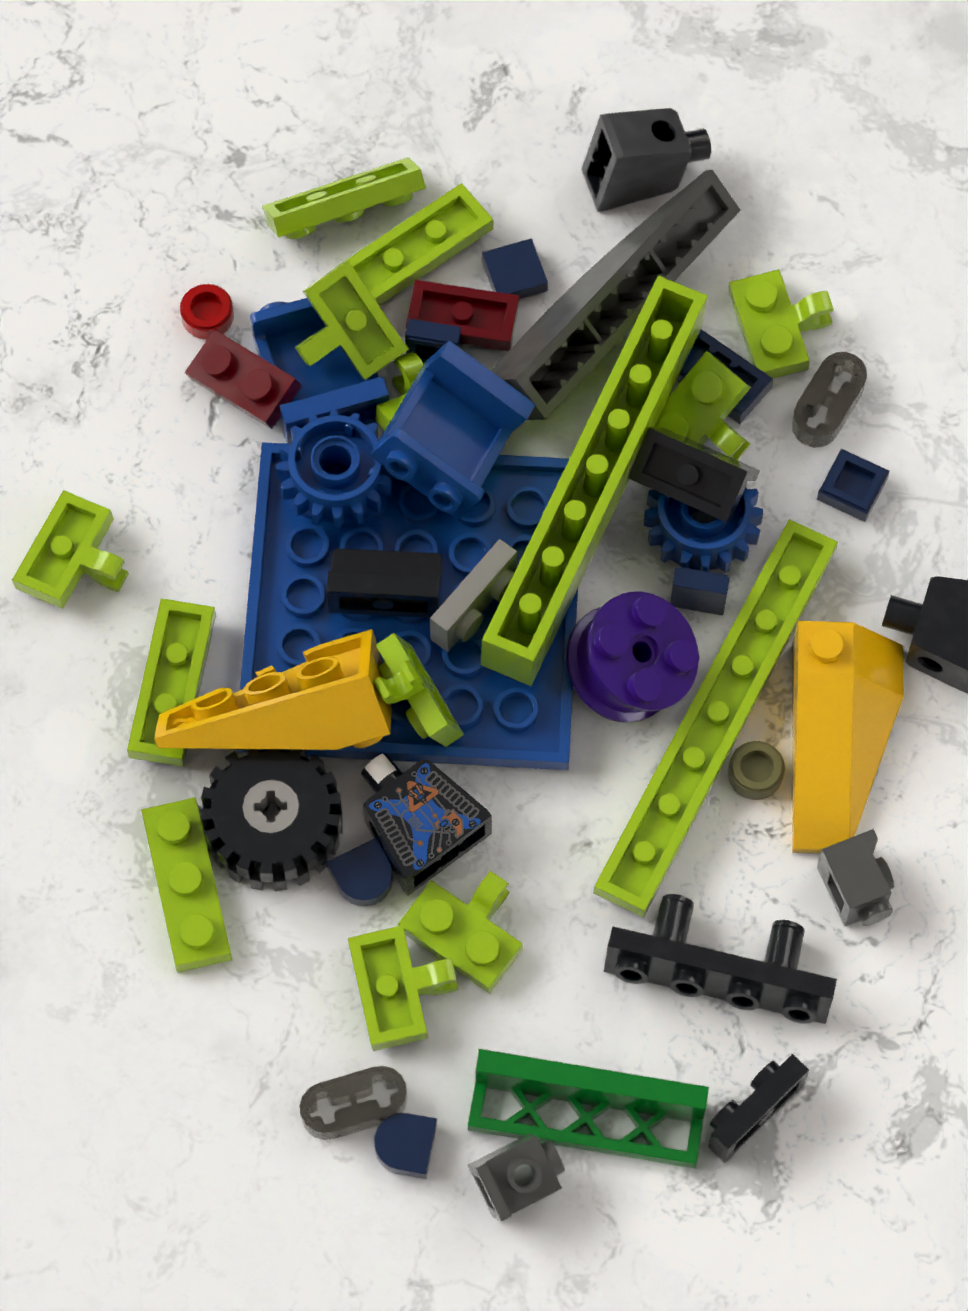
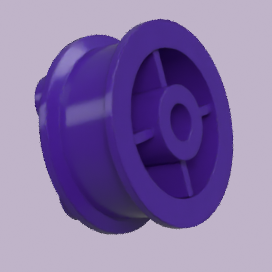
(632, 657)

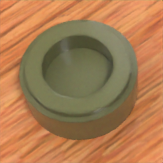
(756, 770)

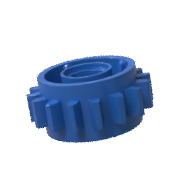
(328, 496)
(702, 544)

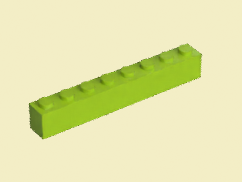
(593, 482)

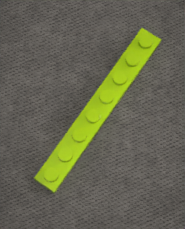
(715, 719)

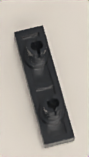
(729, 977)

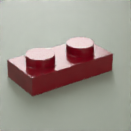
(484, 316)
(242, 378)

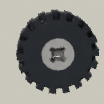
(278, 842)

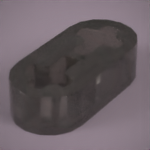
(819, 393)
(350, 1089)

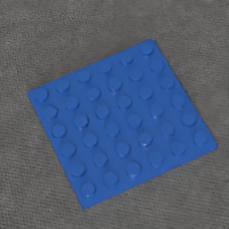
(289, 612)

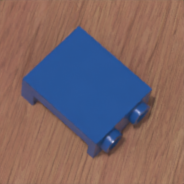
(326, 384)
(451, 429)

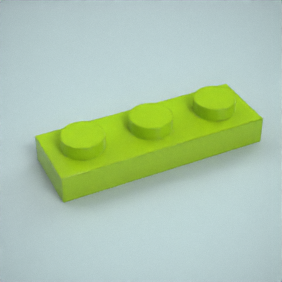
(344, 198)
(421, 243)
(171, 674)
(186, 885)

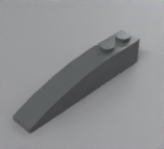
(611, 294)

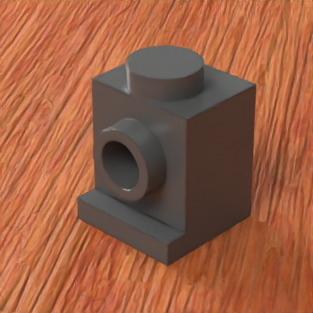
(857, 880)
(496, 1175)

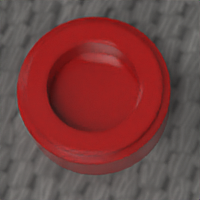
(206, 309)

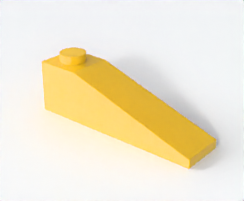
(309, 707)
(842, 716)

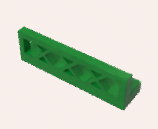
(591, 1087)

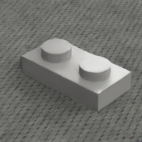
(462, 610)

